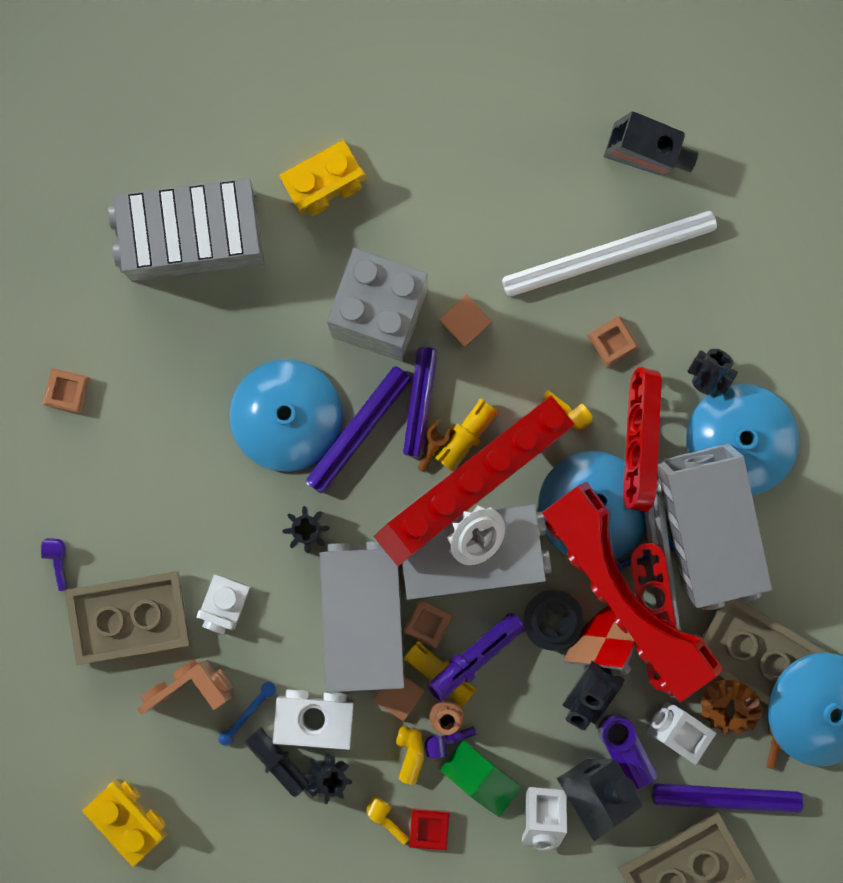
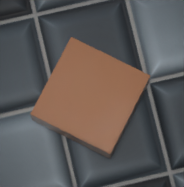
(465, 321)
(612, 341)
(66, 390)
(427, 623)
(400, 701)

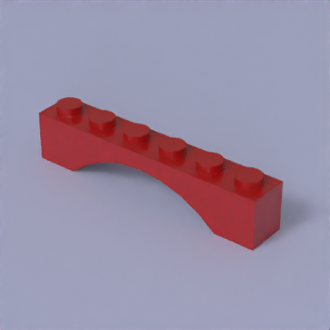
(473, 480)
(678, 657)

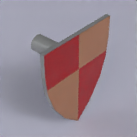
(603, 643)

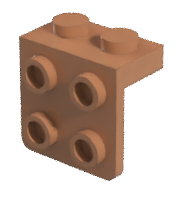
(211, 683)

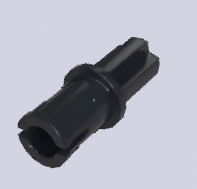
(277, 762)

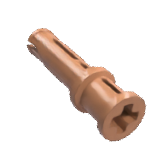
(439, 709)

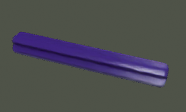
(358, 429)
(727, 798)

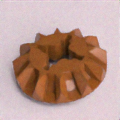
(746, 702)

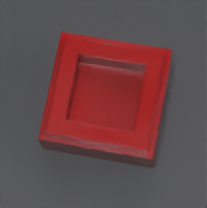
(429, 829)

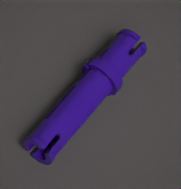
(463, 667)

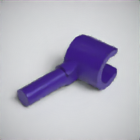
(55, 550)
(436, 744)

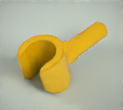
(580, 415)
(377, 812)

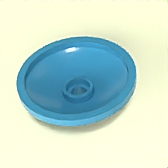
(755, 410)
(292, 442)
(606, 478)
(802, 709)

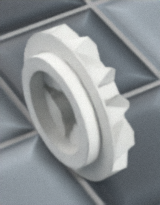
(489, 538)

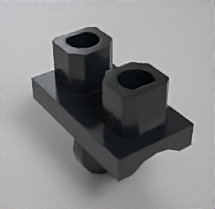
(591, 695)

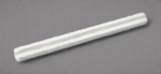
(609, 253)

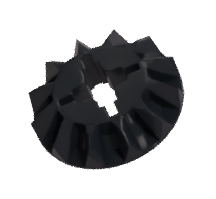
(569, 627)

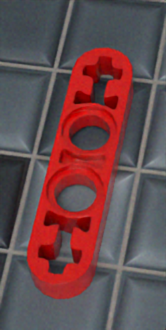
(642, 439)
(666, 612)

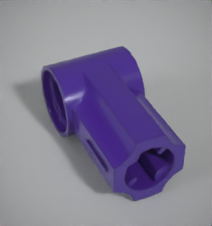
(628, 751)

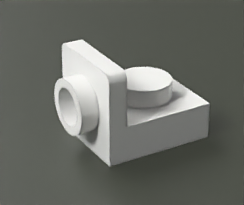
(223, 604)
(681, 732)
(545, 818)

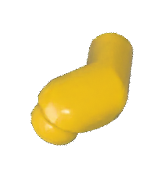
(414, 756)

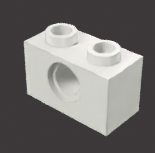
(292, 730)

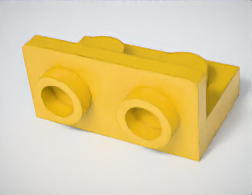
(323, 178)
(126, 821)

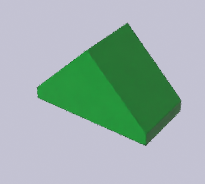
(480, 779)

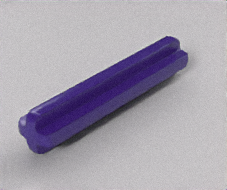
(420, 402)

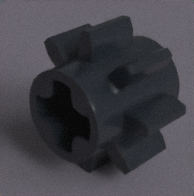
(712, 371)
(298, 522)
(330, 787)

